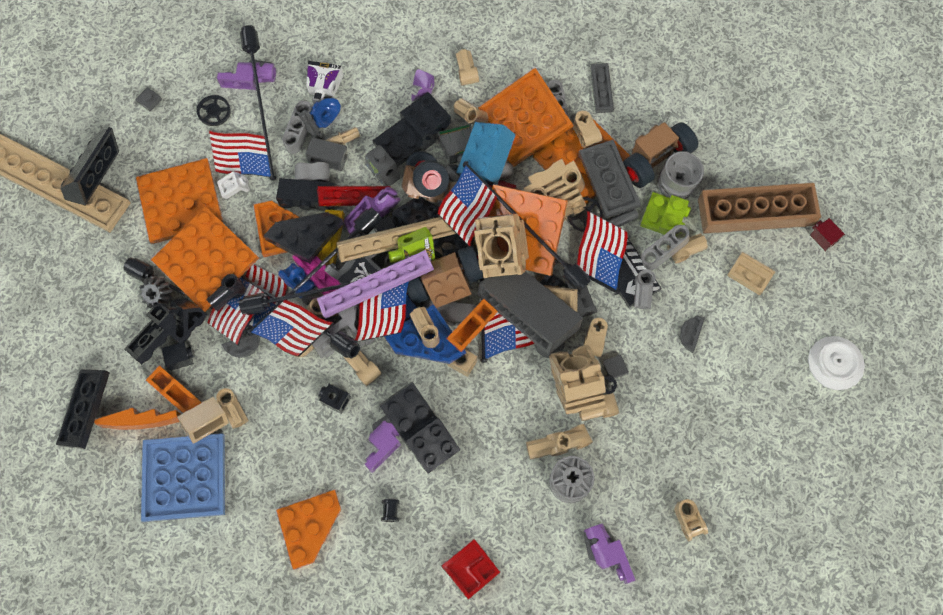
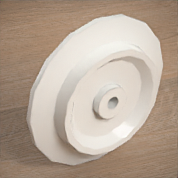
(836, 363)

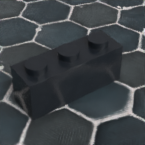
(300, 194)

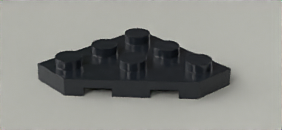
(304, 235)

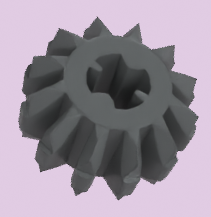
(155, 291)

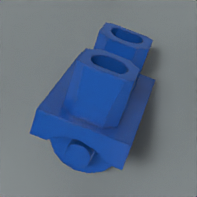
(293, 276)

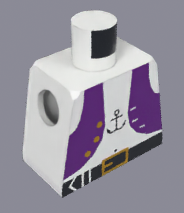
(323, 79)

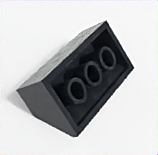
(90, 167)

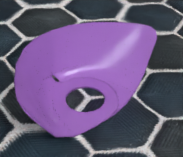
(423, 80)

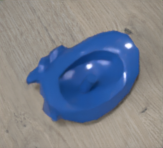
(325, 111)

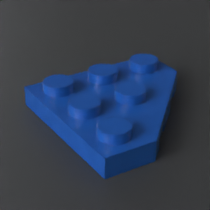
(410, 343)

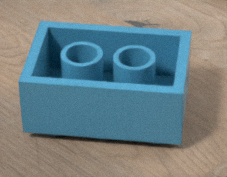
(487, 151)

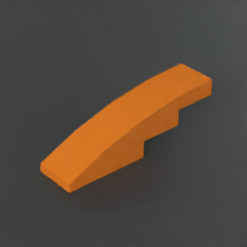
(133, 419)

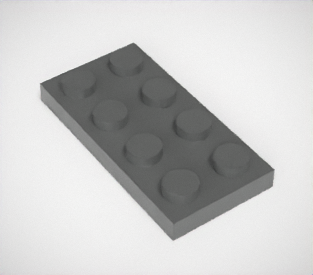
(609, 179)

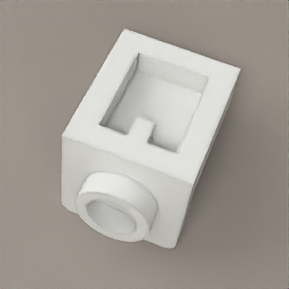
(232, 184)

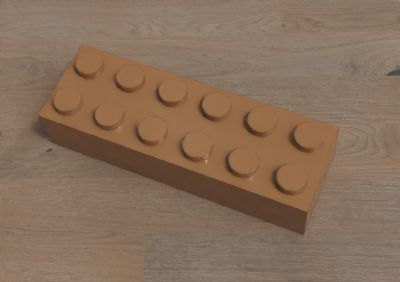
(759, 208)

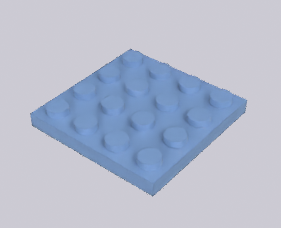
(183, 478)

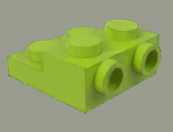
(664, 213)

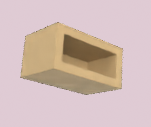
(203, 420)

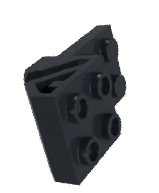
(415, 129)
(422, 210)
(165, 321)
(419, 427)

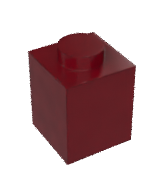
(826, 234)

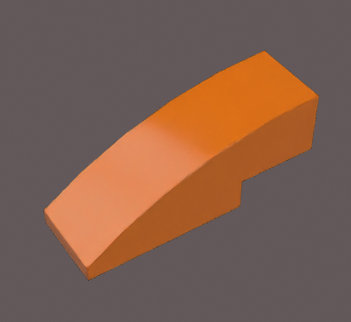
(472, 325)
(172, 390)

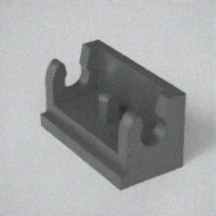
(327, 152)
(584, 301)

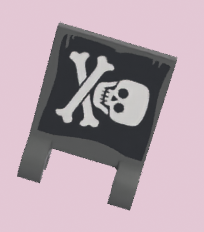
(353, 270)

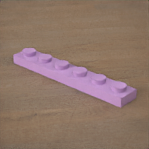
(375, 284)

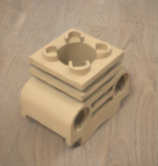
(557, 183)
(491, 258)
(578, 379)

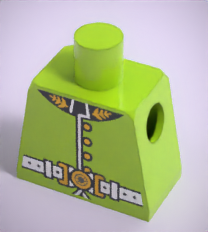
(413, 244)

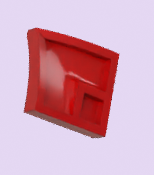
(470, 569)

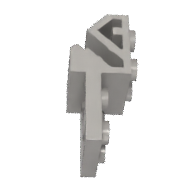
(348, 324)

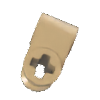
(586, 129)
(596, 339)
(691, 520)

